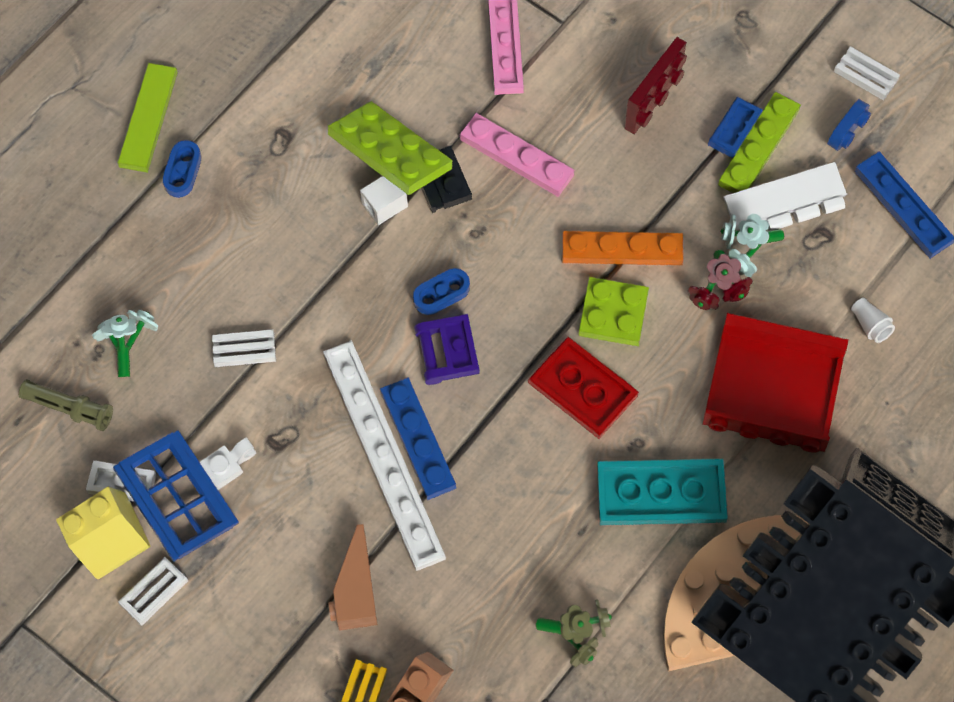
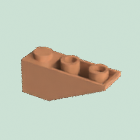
(422, 680)

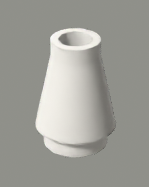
(873, 321)

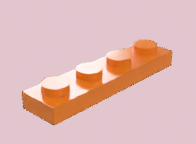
(622, 248)

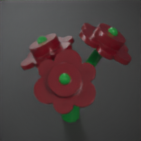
(726, 275)

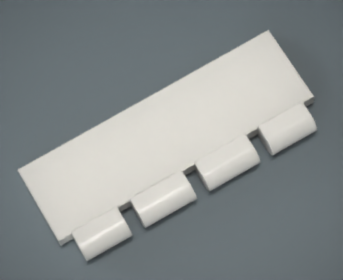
(788, 195)

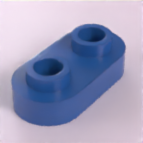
(843, 133)
(180, 170)
(439, 290)

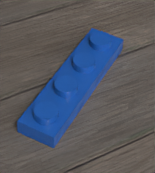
(904, 205)
(418, 438)

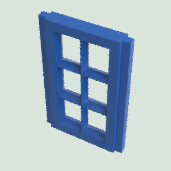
(151, 510)

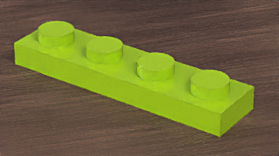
(759, 144)

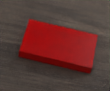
(583, 387)

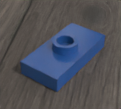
(734, 127)

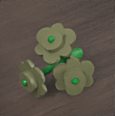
(576, 626)

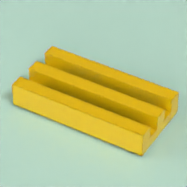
(369, 670)

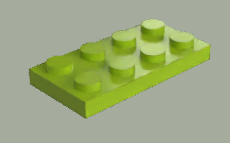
(390, 147)

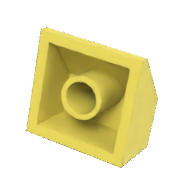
(104, 531)

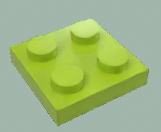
(613, 311)

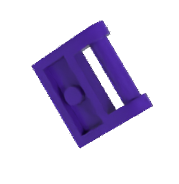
(457, 348)

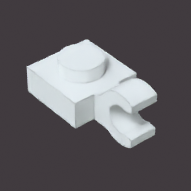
(224, 465)

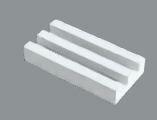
(870, 70)
(243, 337)
(147, 613)

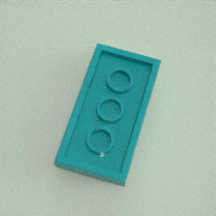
(662, 492)

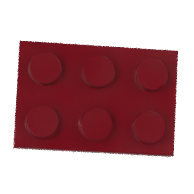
(655, 86)

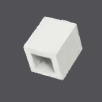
(383, 199)

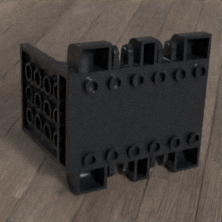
(842, 588)

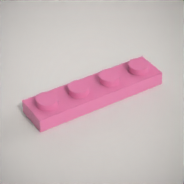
(505, 47)
(517, 154)

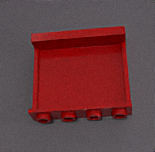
(775, 383)

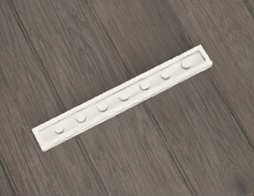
(384, 456)

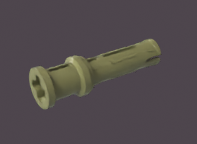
(78, 408)

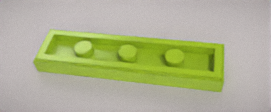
(147, 117)

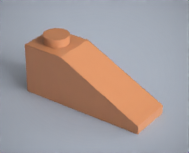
(353, 590)

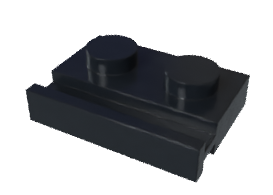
(449, 188)

